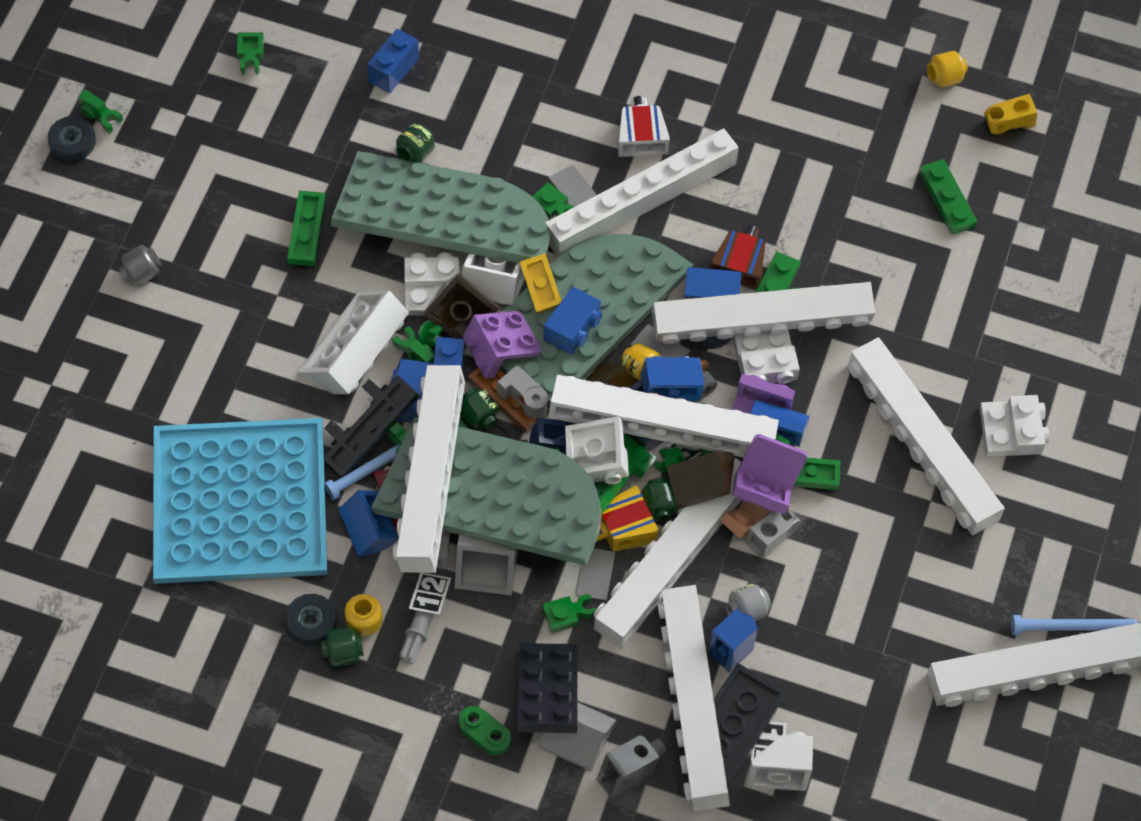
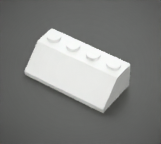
(354, 341)

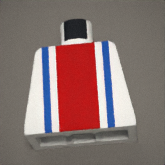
(642, 130)

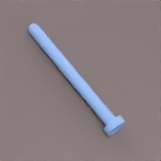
(333, 488)
(1018, 624)

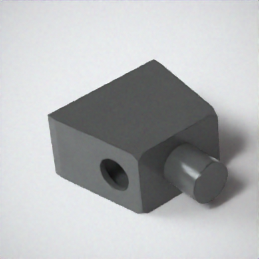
(629, 766)

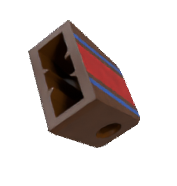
(743, 254)

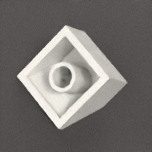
(783, 764)

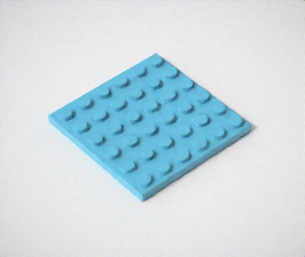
(239, 501)

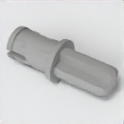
(415, 636)

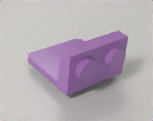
(497, 338)
(754, 388)
(768, 473)

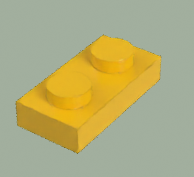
(541, 283)

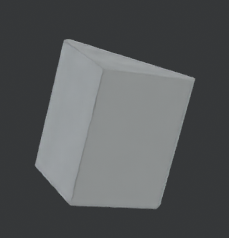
(585, 745)

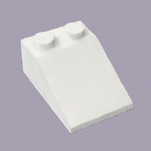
(494, 277)

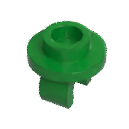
(428, 332)
(671, 457)

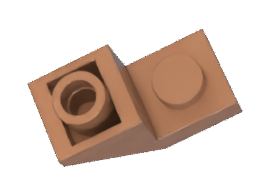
(744, 517)

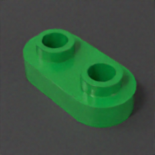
(482, 730)

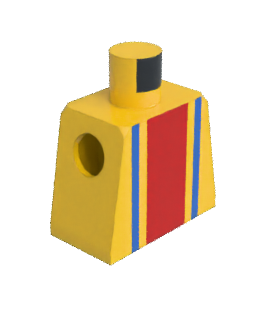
(628, 522)

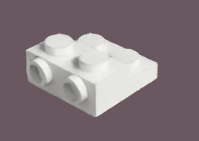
(425, 278)
(767, 356)
(1014, 426)
(599, 449)

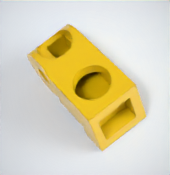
(1011, 114)

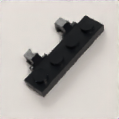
(385, 410)

